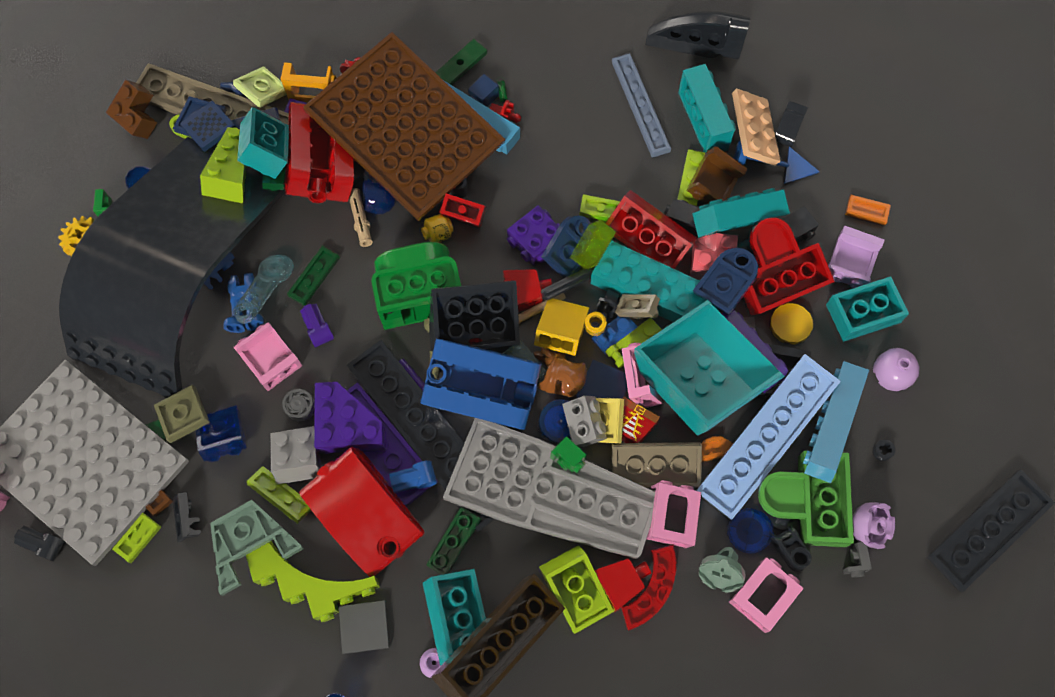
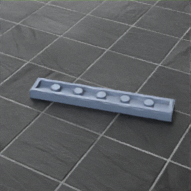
(641, 105)

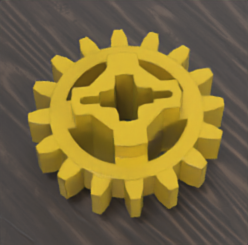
(74, 233)

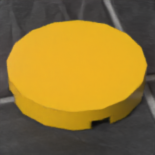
(791, 323)

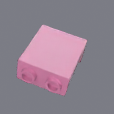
(267, 356)

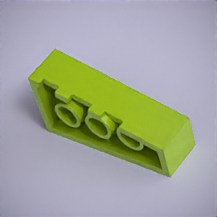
(223, 174)

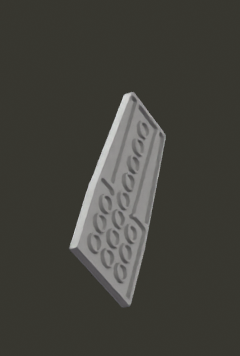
(519, 484)

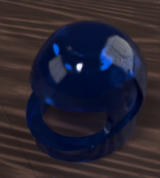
(377, 198)

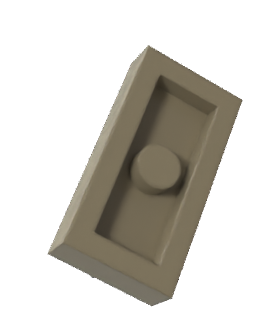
(638, 306)

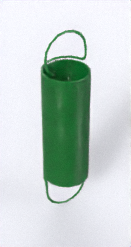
(502, 90)

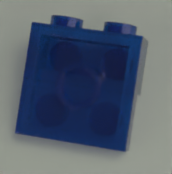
(222, 435)

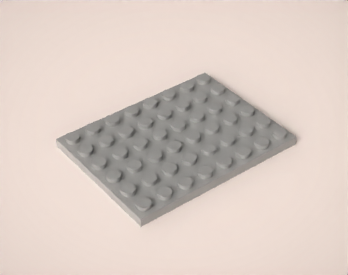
(83, 462)

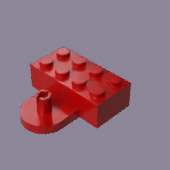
(783, 268)

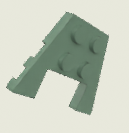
(242, 533)

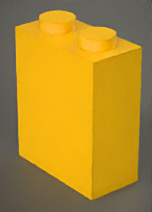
(561, 326)

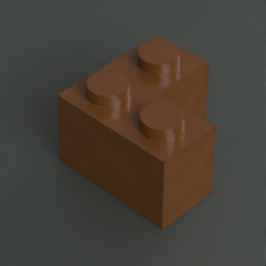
(129, 109)

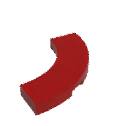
(657, 591)

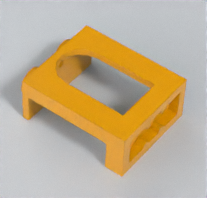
(293, 82)

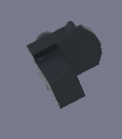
(360, 173)
(608, 305)

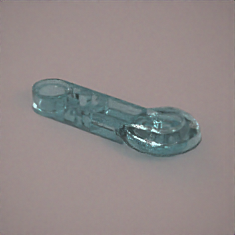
(263, 286)

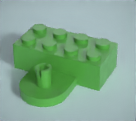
(819, 505)

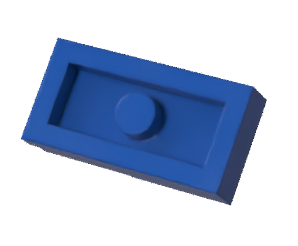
(224, 264)
(614, 332)

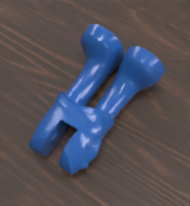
(236, 292)

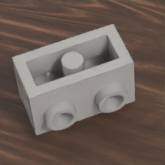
(584, 421)

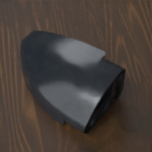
(710, 30)

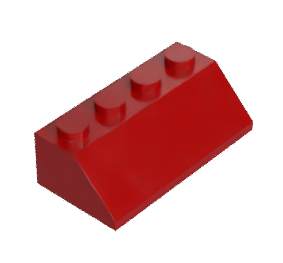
(649, 231)

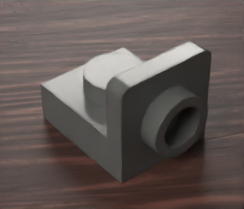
(860, 556)

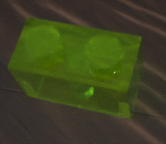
(593, 244)

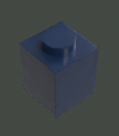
(484, 90)

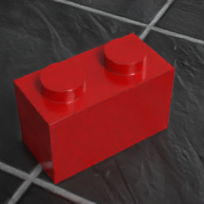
(463, 210)

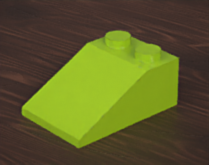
(576, 588)

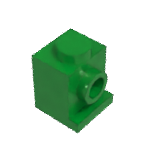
(569, 455)

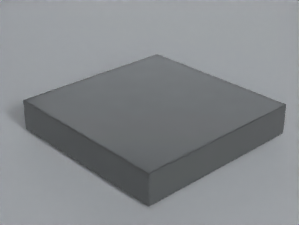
(364, 627)

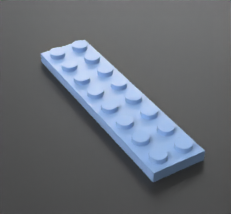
(768, 436)

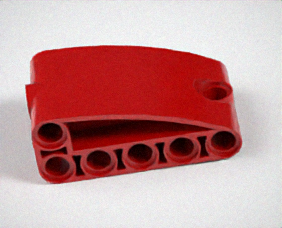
(315, 162)
(361, 511)

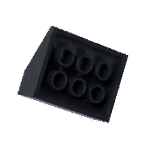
(475, 311)

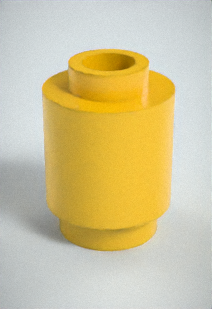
(595, 317)

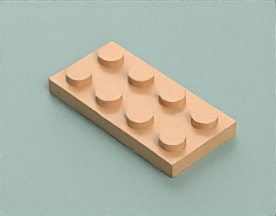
(755, 127)

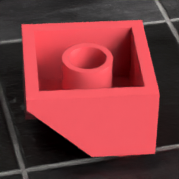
(706, 251)

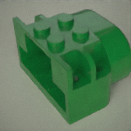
(405, 281)

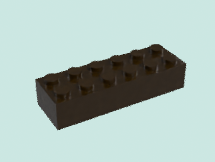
(499, 641)

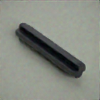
(566, 284)

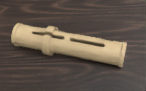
(363, 233)

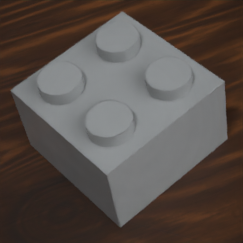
(294, 455)

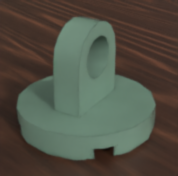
(722, 571)

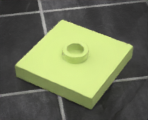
(260, 86)

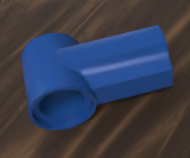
(419, 476)

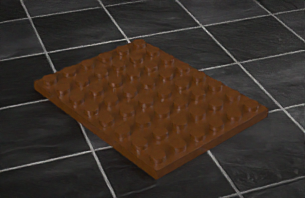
(404, 125)

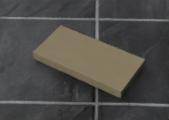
(656, 462)

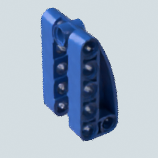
(481, 384)

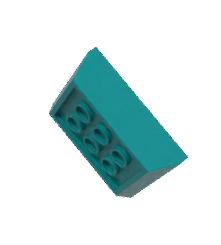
(704, 367)

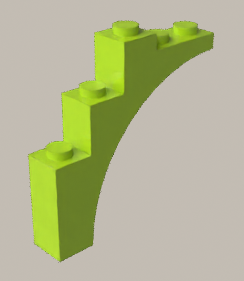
(322, 595)

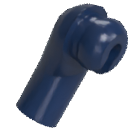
(228, 86)

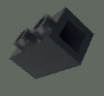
(681, 213)

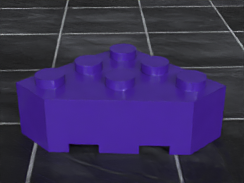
(344, 422)

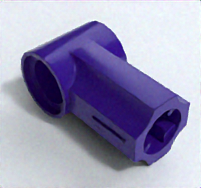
(317, 328)

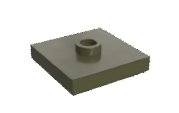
(181, 413)

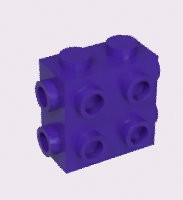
(532, 234)

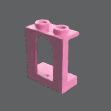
(639, 392)
(657, 531)
(741, 602)

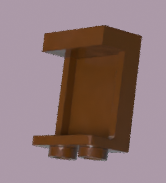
(715, 176)

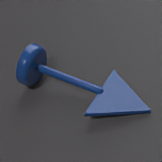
(795, 166)

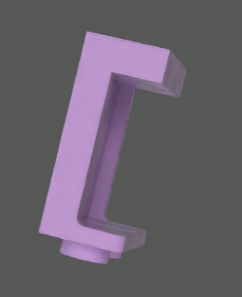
(854, 257)

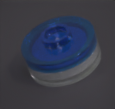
(553, 423)

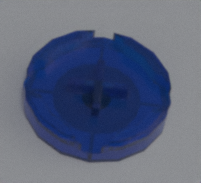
(750, 531)

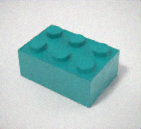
(263, 143)
(867, 308)

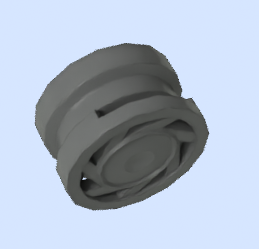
(299, 405)

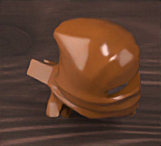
(562, 375)

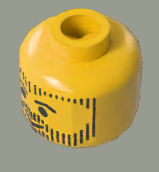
(437, 228)

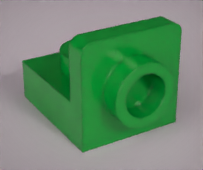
(101, 201)

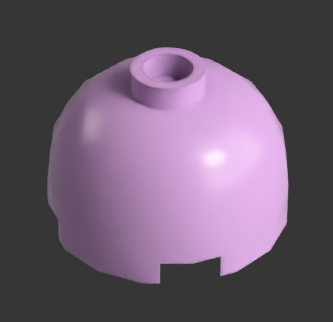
(896, 369)
(873, 524)

